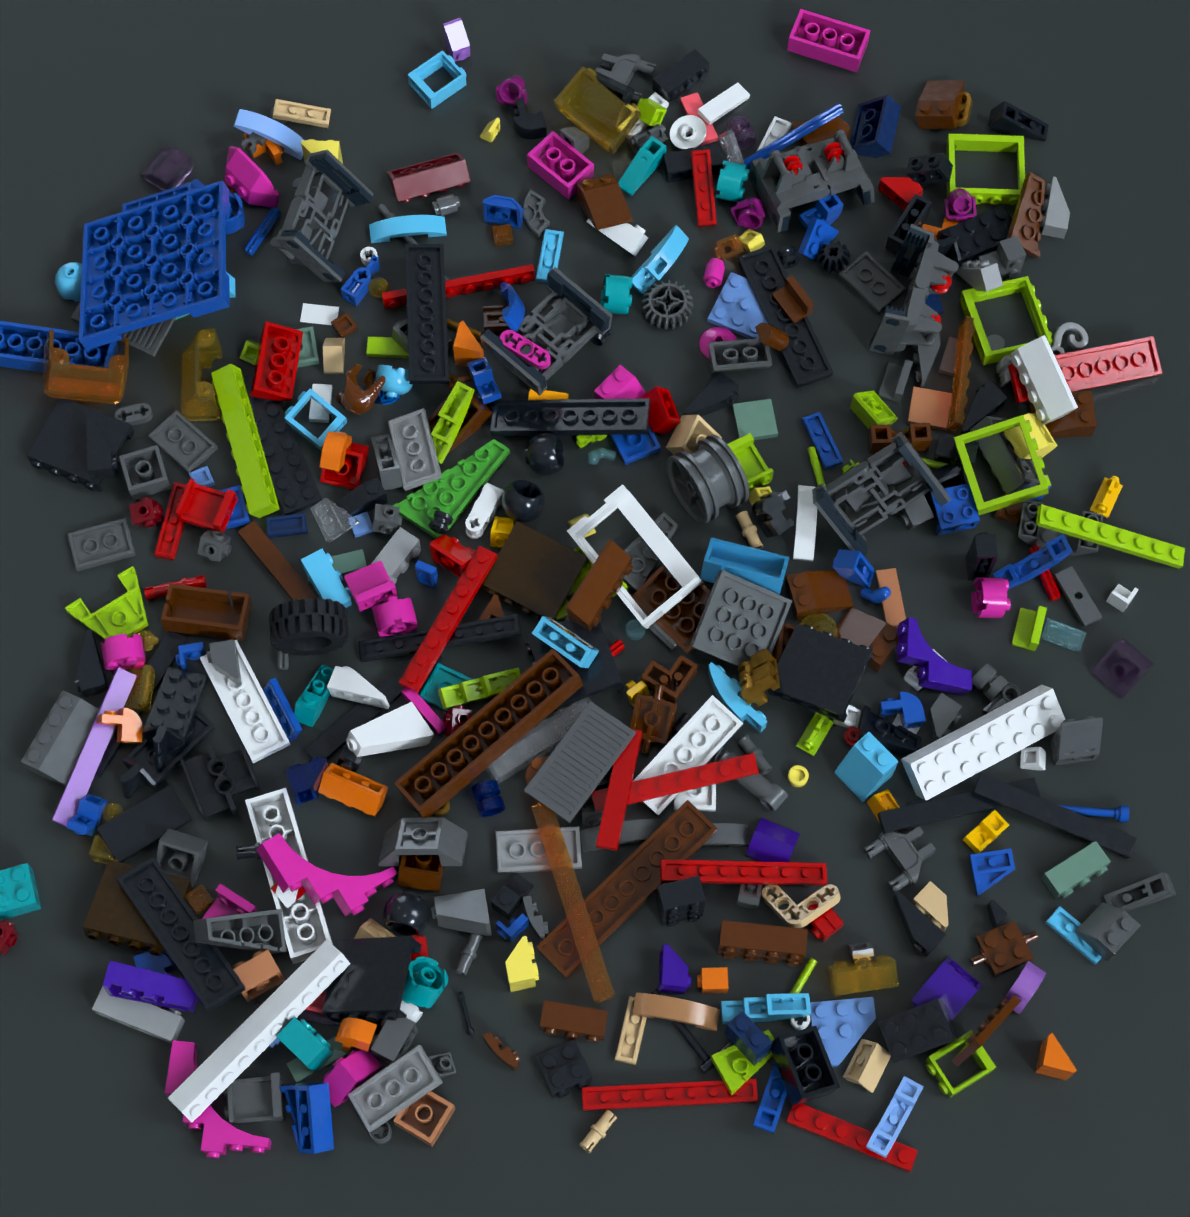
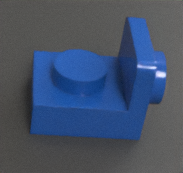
(191, 652)
(515, 927)

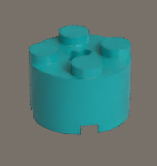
(731, 181)
(615, 293)
(424, 982)

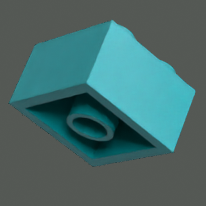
(18, 891)
(300, 1039)

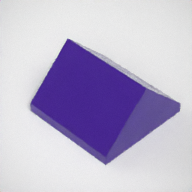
(772, 842)

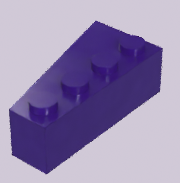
(148, 987)

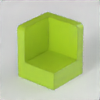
(651, 111)

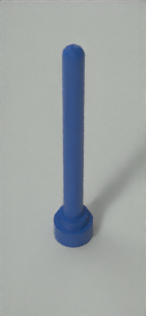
(1119, 813)

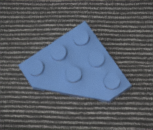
(737, 308)
(842, 1024)

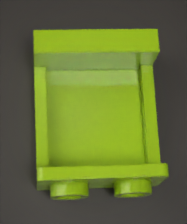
(751, 461)

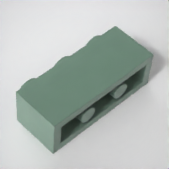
(1076, 870)

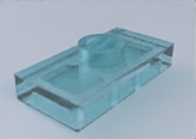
(1063, 635)

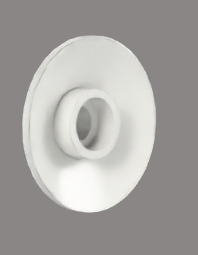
(688, 125)

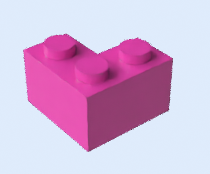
(350, 1074)

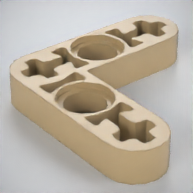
(801, 910)

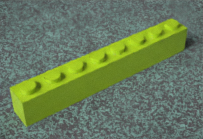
(244, 441)

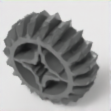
(653, 304)

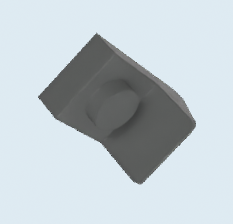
(749, 895)

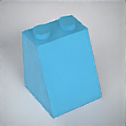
(866, 767)

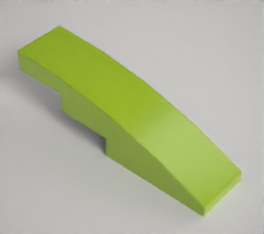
(451, 419)
(477, 689)

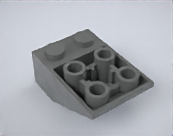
(1077, 740)

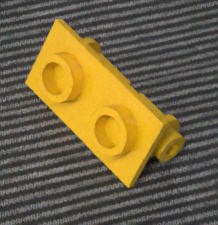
(1106, 496)

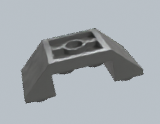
(1039, 536)
(424, 837)

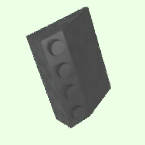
(61, 739)

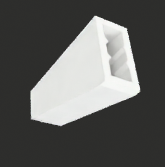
(390, 732)

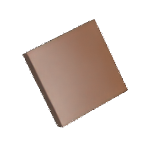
(930, 407)

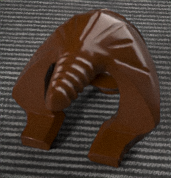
(355, 399)

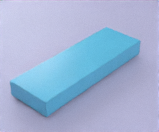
(549, 254)
(1066, 926)

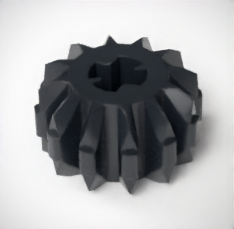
(834, 256)

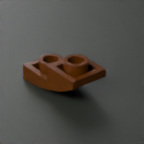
(506, 1056)

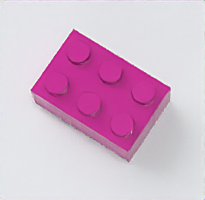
(559, 164)

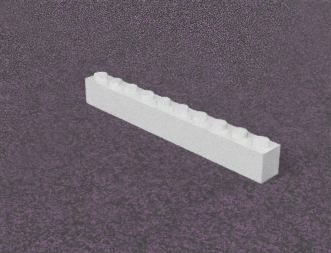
(258, 1031)

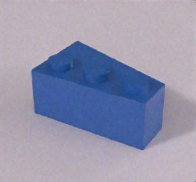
(311, 1115)

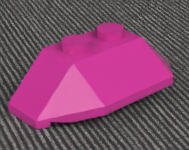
(249, 180)

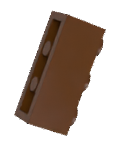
(573, 1021)

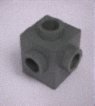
(386, 519)
(214, 545)

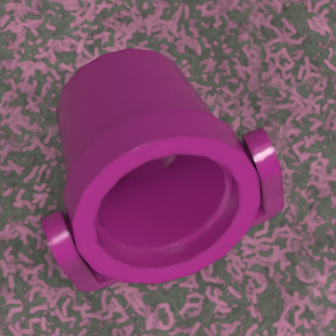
(511, 90)
(961, 203)
(751, 214)

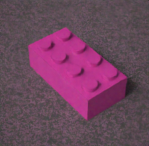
(828, 40)

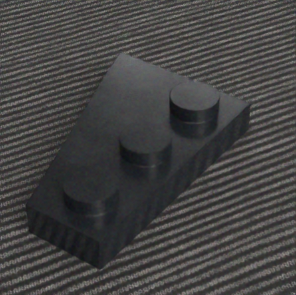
(890, 736)

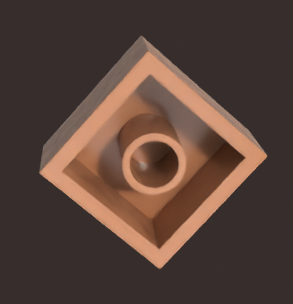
(258, 974)
(426, 1118)

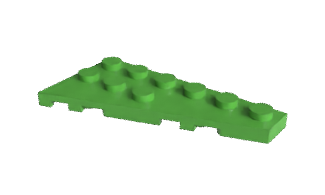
(454, 489)

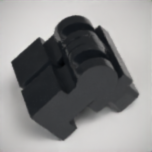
(770, 515)

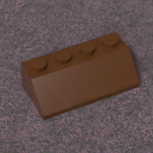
(599, 586)

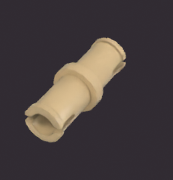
(749, 530)
(598, 1131)

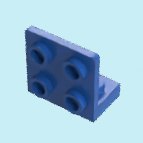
(958, 513)

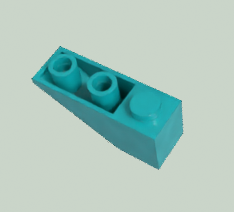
(642, 165)
(314, 697)

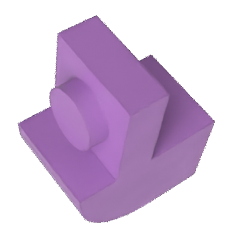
(1026, 985)

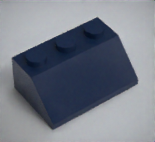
(875, 127)

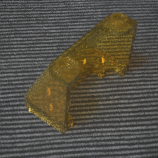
(597, 110)
(198, 397)

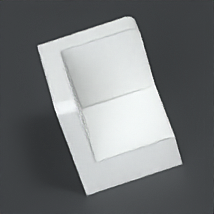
(1121, 597)

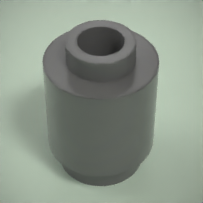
(445, 205)

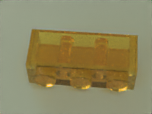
(863, 975)

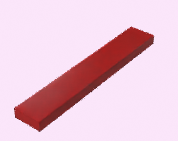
(618, 795)

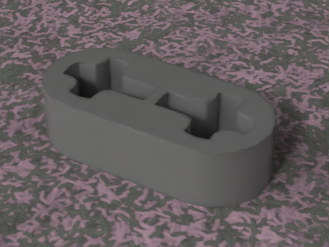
(134, 412)

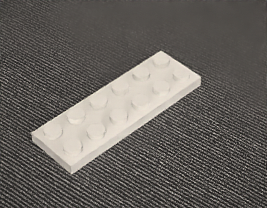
(248, 709)
(692, 746)

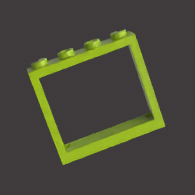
(988, 143)
(1009, 287)
(1014, 498)

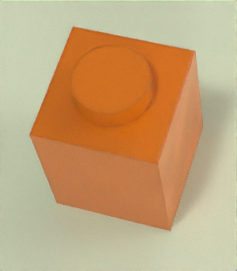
(713, 980)

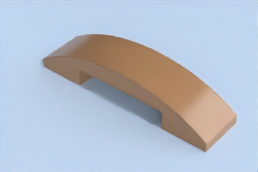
(676, 1010)

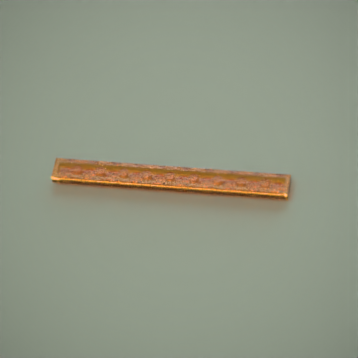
(573, 903)

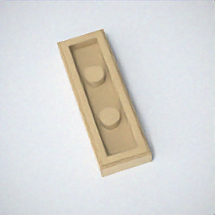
(301, 113)
(630, 1036)

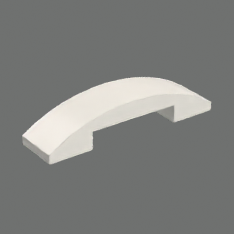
(805, 525)

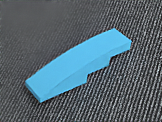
(767, 1008)

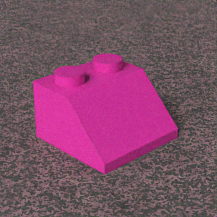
(619, 385)

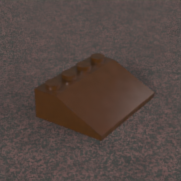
(681, 619)

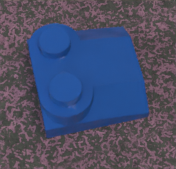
(502, 211)

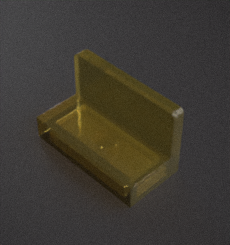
(142, 690)

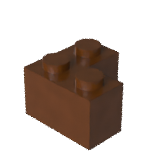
(675, 680)

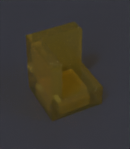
(99, 851)

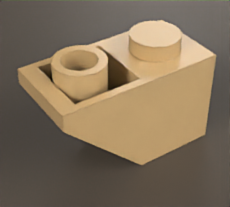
(933, 904)

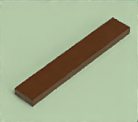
(275, 562)

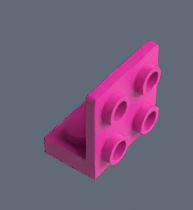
(370, 585)
(228, 904)

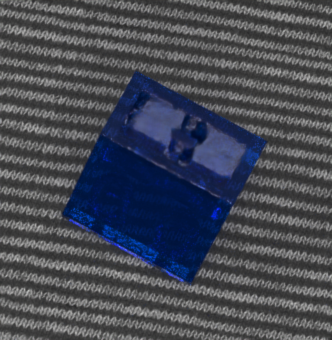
(306, 779)

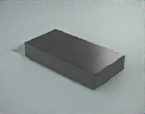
(948, 361)

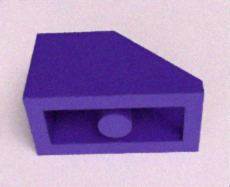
(672, 972)

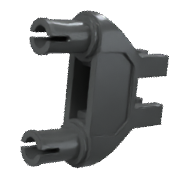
(623, 69)
(903, 853)

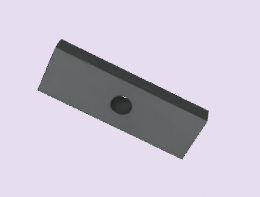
(1072, 586)

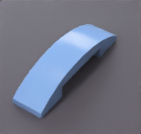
(271, 130)
(894, 1117)

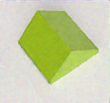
(872, 409)

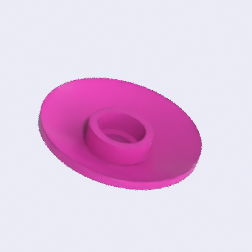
(712, 335)

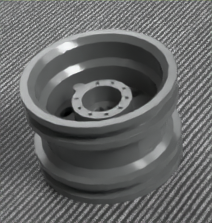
(707, 479)

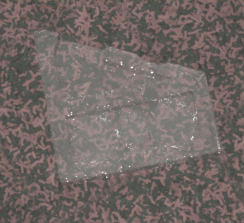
(731, 147)
(332, 519)

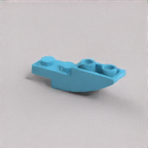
(661, 259)
(728, 694)

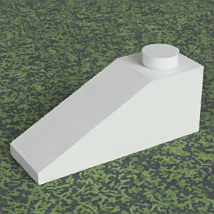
(626, 236)
(351, 686)

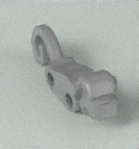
(1002, 365)

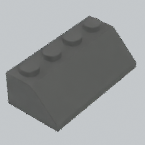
(1011, 471)

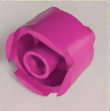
(990, 597)
(395, 616)
(123, 652)

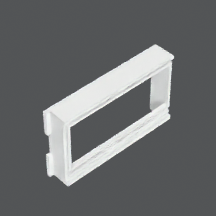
(653, 536)

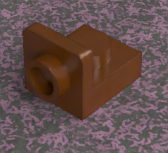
(1009, 514)

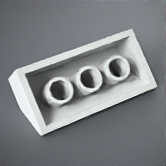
(1043, 380)

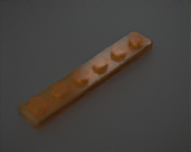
(961, 370)

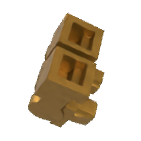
(758, 676)

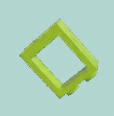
(979, 1055)

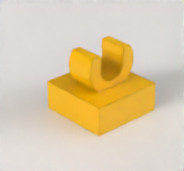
(635, 689)

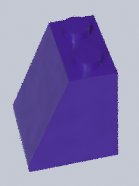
(950, 984)

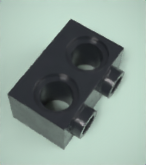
(930, 169)

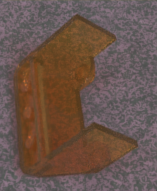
(83, 381)

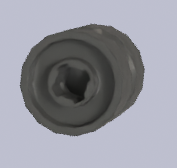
(989, 682)

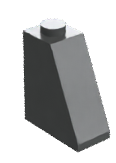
(463, 912)

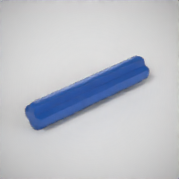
(262, 231)

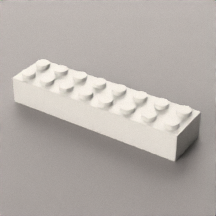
(983, 742)
(302, 921)

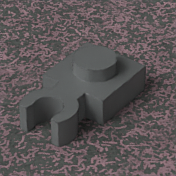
(253, 140)

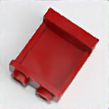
(205, 506)

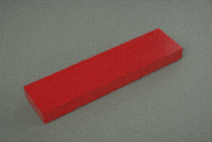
(703, 188)
(171, 527)

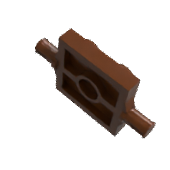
(653, 717)
(1004, 948)

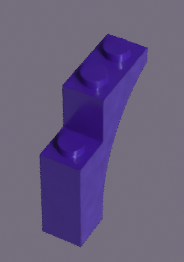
(933, 670)

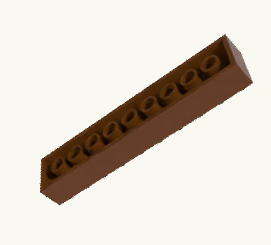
(488, 734)

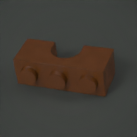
(917, 434)

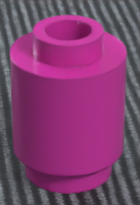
(714, 273)

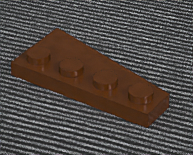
(1028, 214)
(986, 1029)

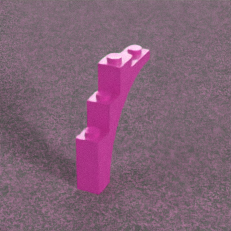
(294, 872)
(217, 1132)

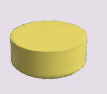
(798, 776)

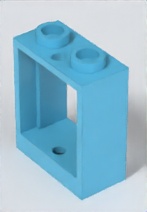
(440, 60)
(336, 425)

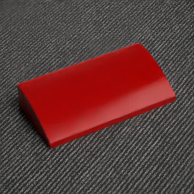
(276, 362)

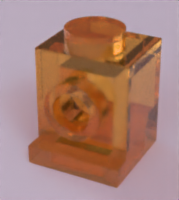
(733, 242)

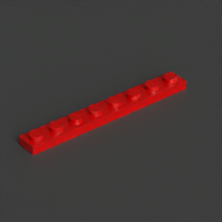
(469, 284)
(448, 619)
(685, 780)
(744, 872)
(666, 1095)

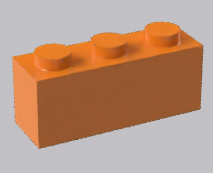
(353, 789)

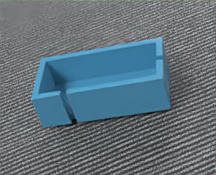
(748, 563)

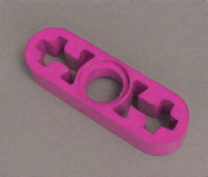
(529, 357)
(426, 712)

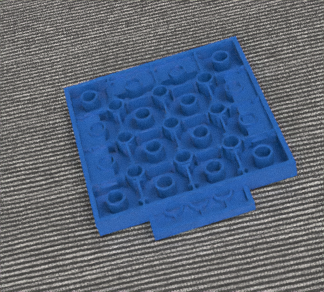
(154, 262)

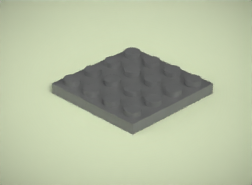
(739, 619)

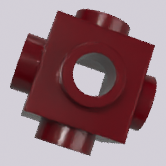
(146, 512)
(455, 718)
(8, 936)

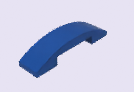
(515, 311)
(1036, 563)
(771, 1102)

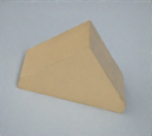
(333, 355)

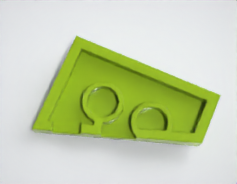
(735, 1067)

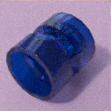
(489, 801)

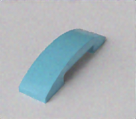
(407, 226)

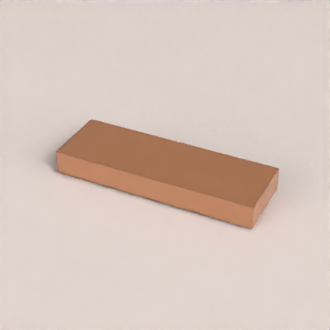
(893, 606)

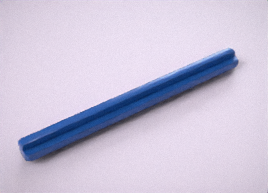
(796, 134)

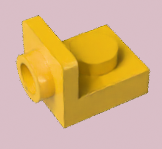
(500, 531)

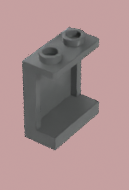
(255, 1100)

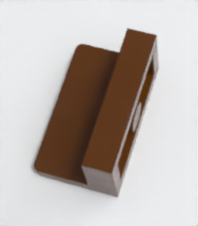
(794, 300)

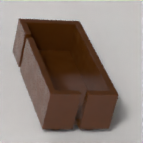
(206, 612)
(762, 943)

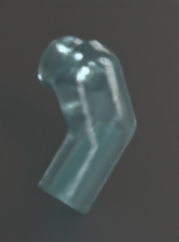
(601, 453)

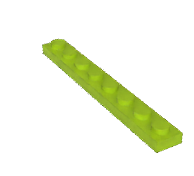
(1110, 536)

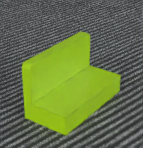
(1029, 628)

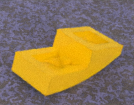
(986, 832)

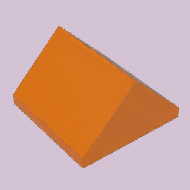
(466, 346)
(1053, 1060)

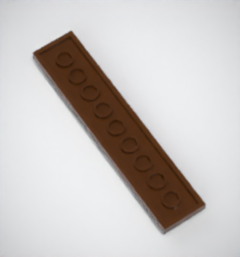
(630, 884)

